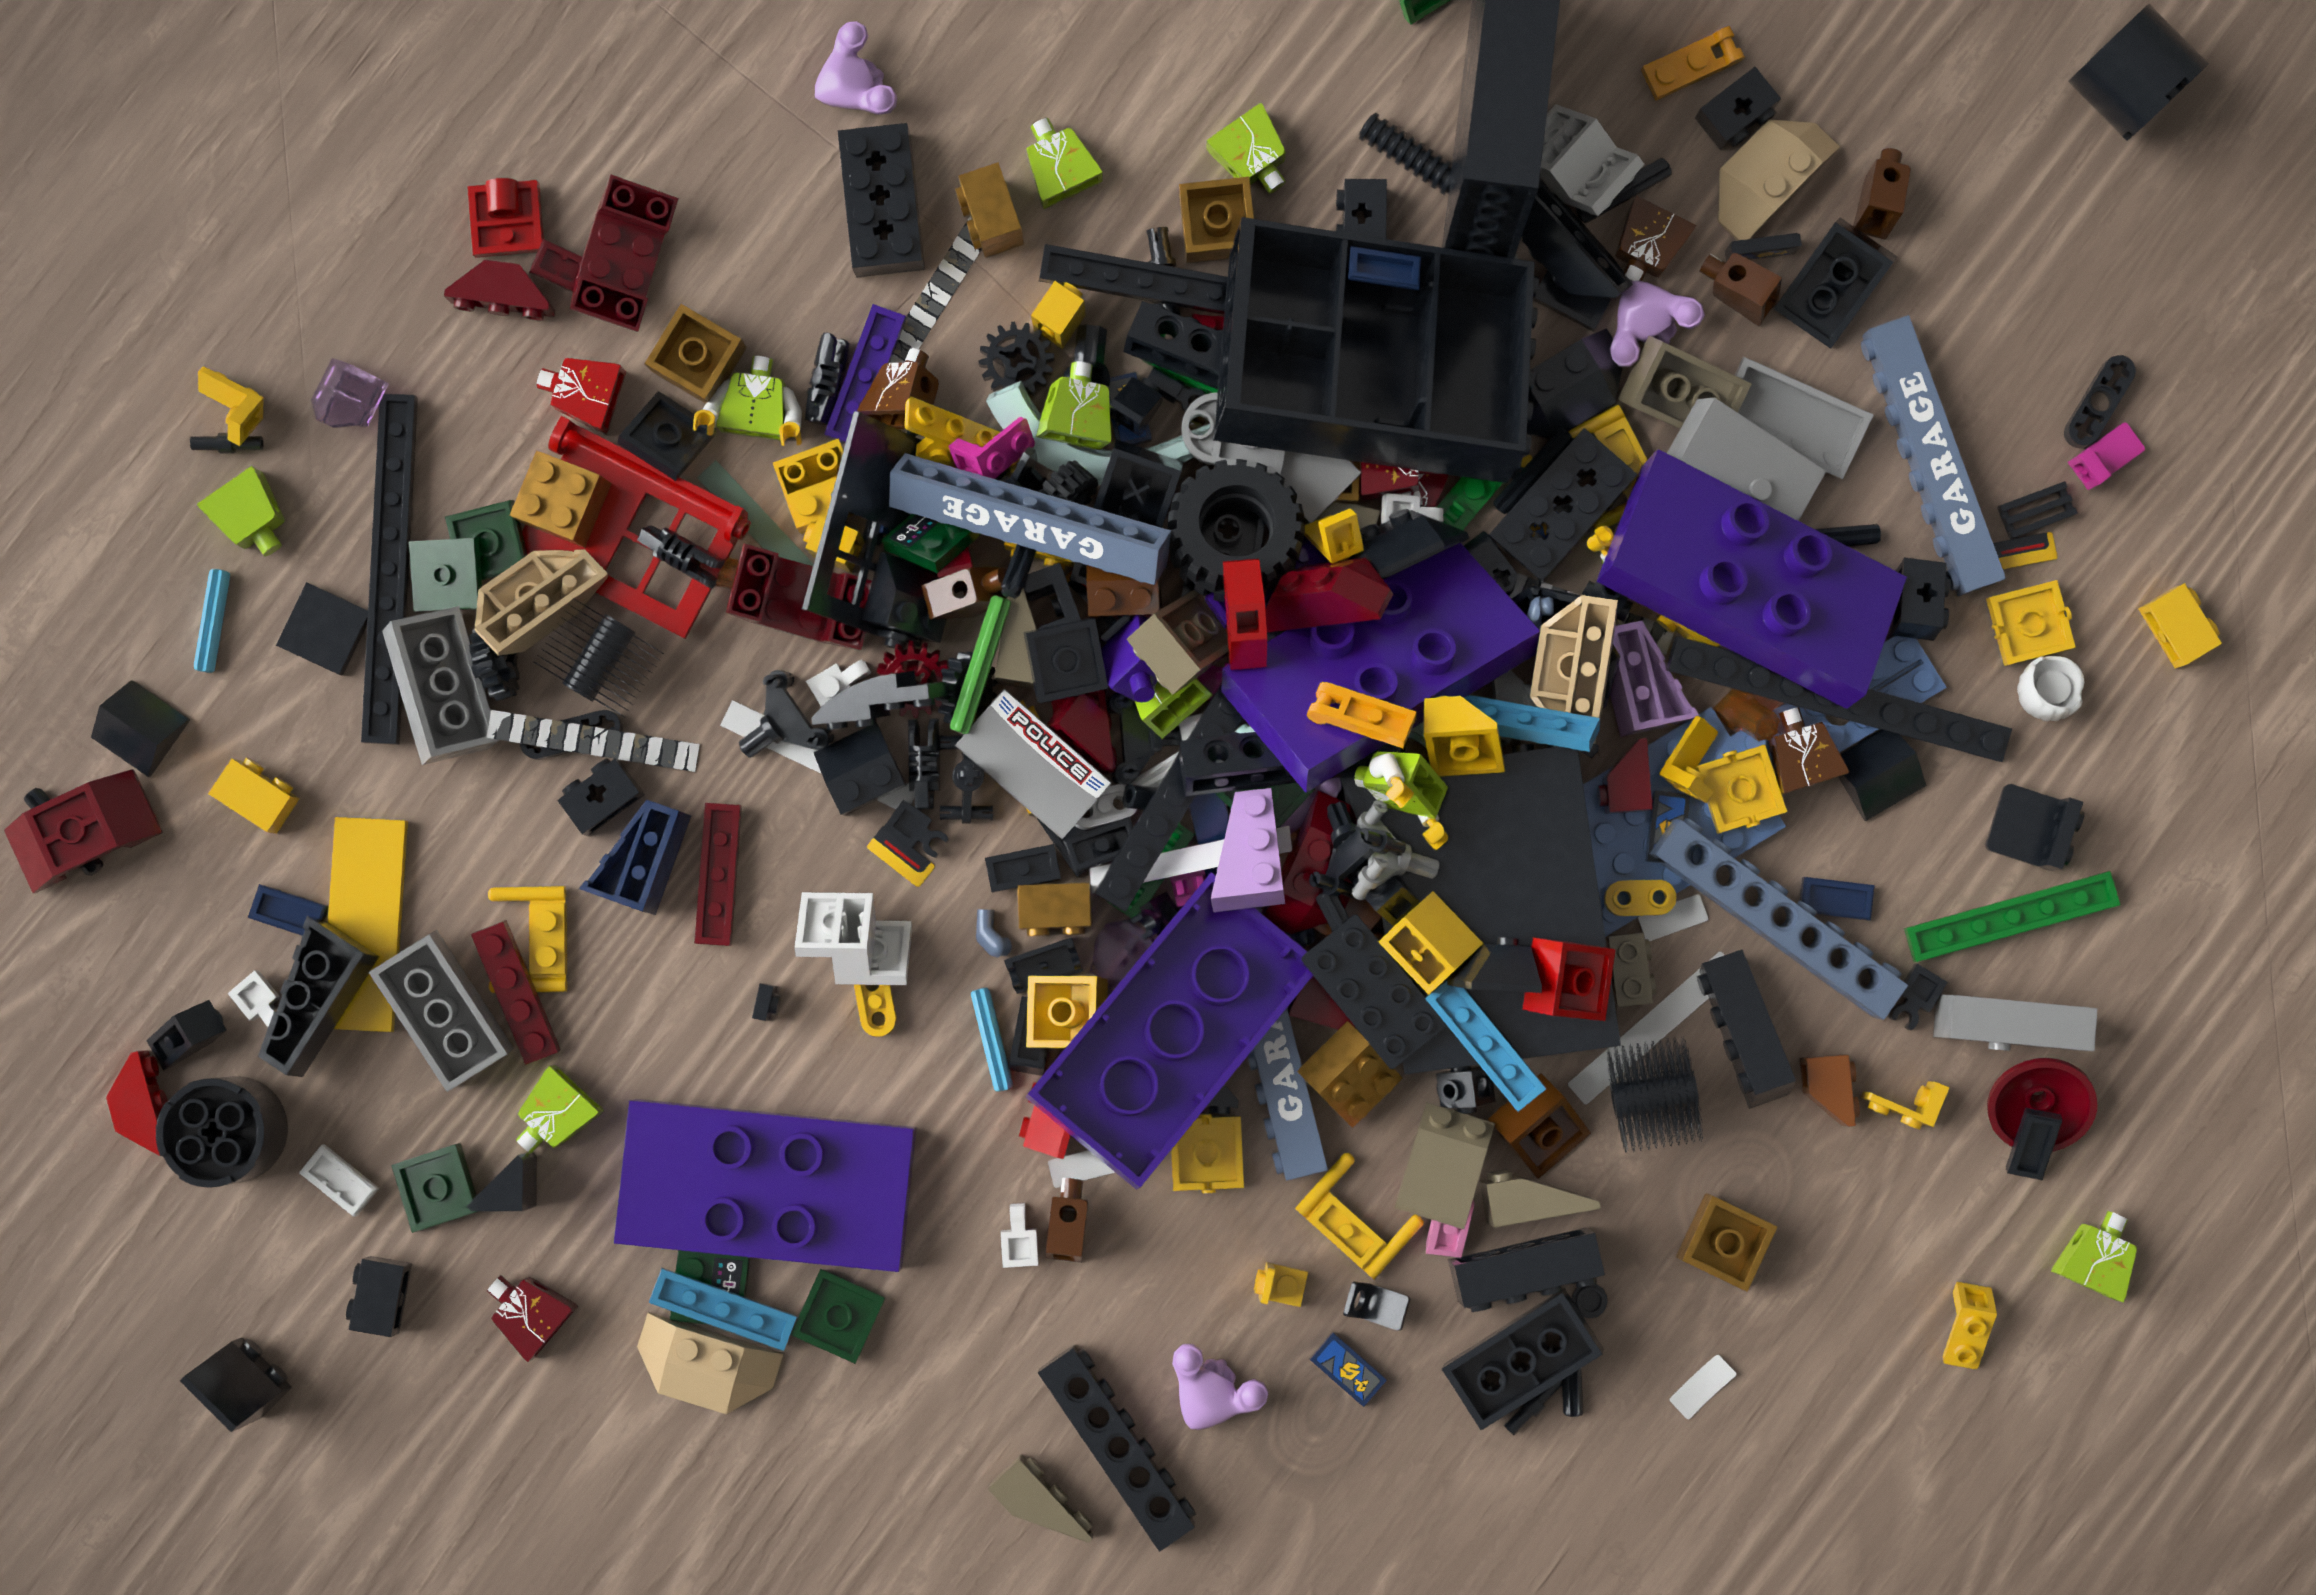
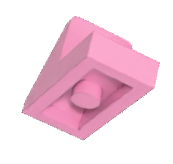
(1447, 1239)

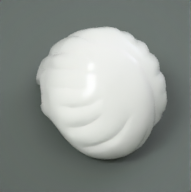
(2051, 688)

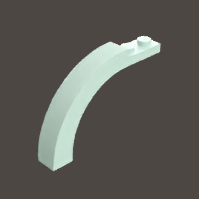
(1015, 402)

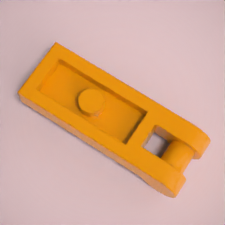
(1691, 63)
(1362, 714)

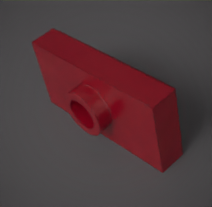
(556, 265)

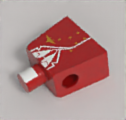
(584, 390)

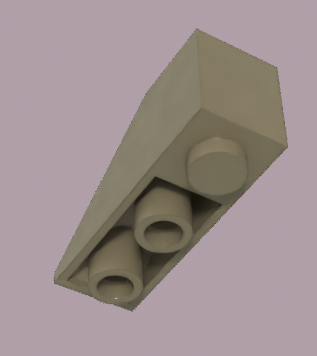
(1034, 1500)

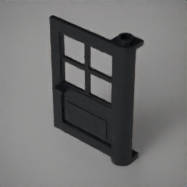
(863, 490)

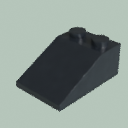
(1835, 282)
(237, 1384)

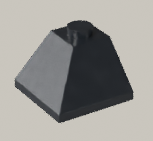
(1499, 968)

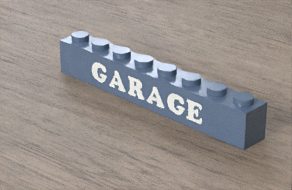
(1932, 456)
(1029, 518)
(1287, 1101)

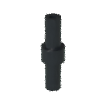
(223, 445)
(1530, 1408)

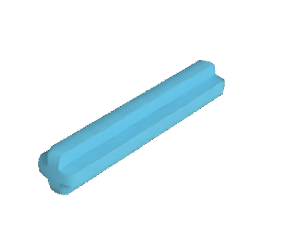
(211, 620)
(991, 1039)

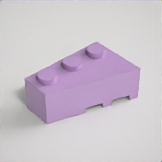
(1643, 691)
(1249, 858)

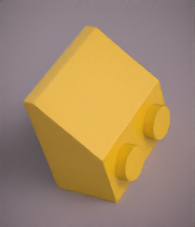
(1461, 738)
(1061, 1008)

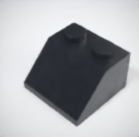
(899, 601)
(859, 769)

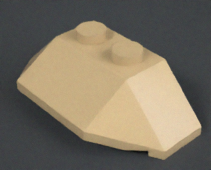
(1769, 173)
(533, 596)
(1575, 657)
(705, 1365)

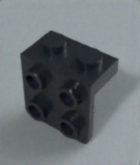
(2034, 827)

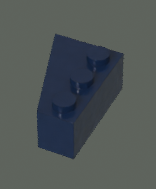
(641, 859)

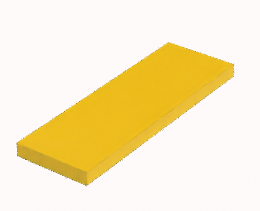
(368, 905)

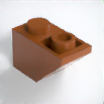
(1829, 1085)

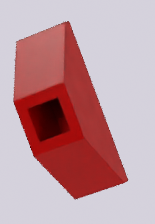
(1245, 614)
(137, 1100)

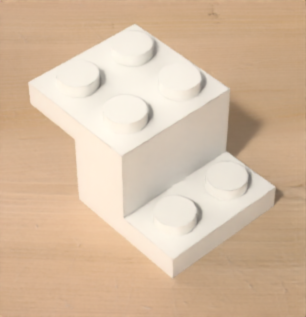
(1583, 161)
(848, 932)

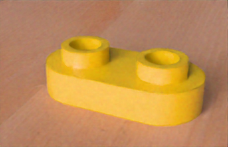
(1640, 898)
(872, 1002)

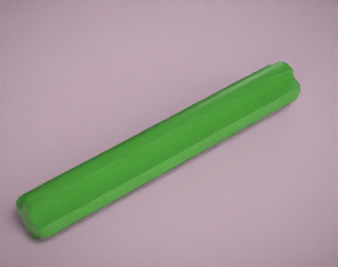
(980, 664)

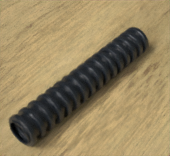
(1407, 152)

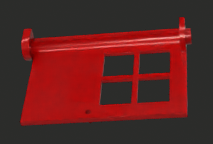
(630, 484)

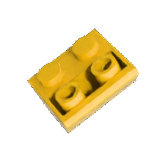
(809, 480)
(1430, 942)

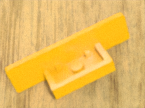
(941, 430)

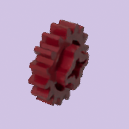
(921, 662)

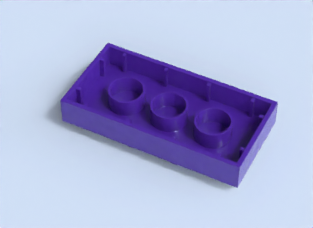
(1752, 579)
(1438, 637)
(1171, 1034)
(765, 1185)

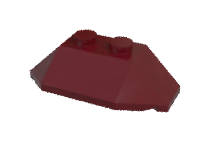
(1327, 596)
(1309, 854)

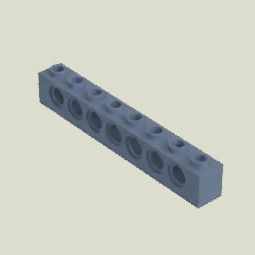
(1874, 999)

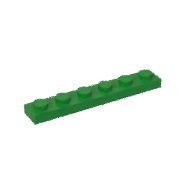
(2012, 916)

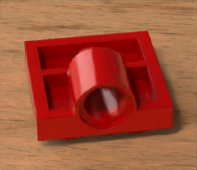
(505, 217)

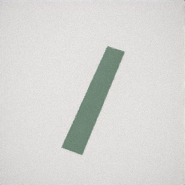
(762, 527)

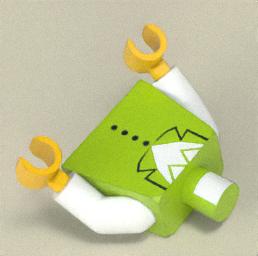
(753, 406)
(1407, 785)

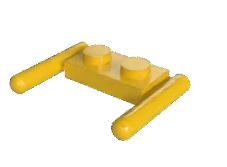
(1617, 435)
(546, 933)
(1346, 1229)

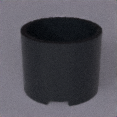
(2138, 72)
(251, 1126)

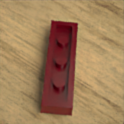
(718, 874)
(515, 992)

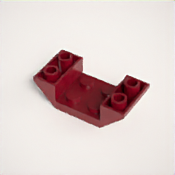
(622, 253)
(772, 595)
(81, 828)

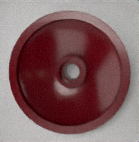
(2064, 1090)

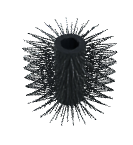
(598, 658)
(1654, 1094)

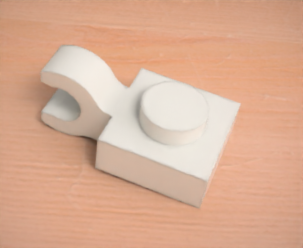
(1394, 502)
(833, 680)
(255, 997)
(1019, 1244)

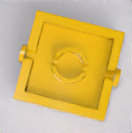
(2031, 622)
(1742, 789)
(1209, 1155)

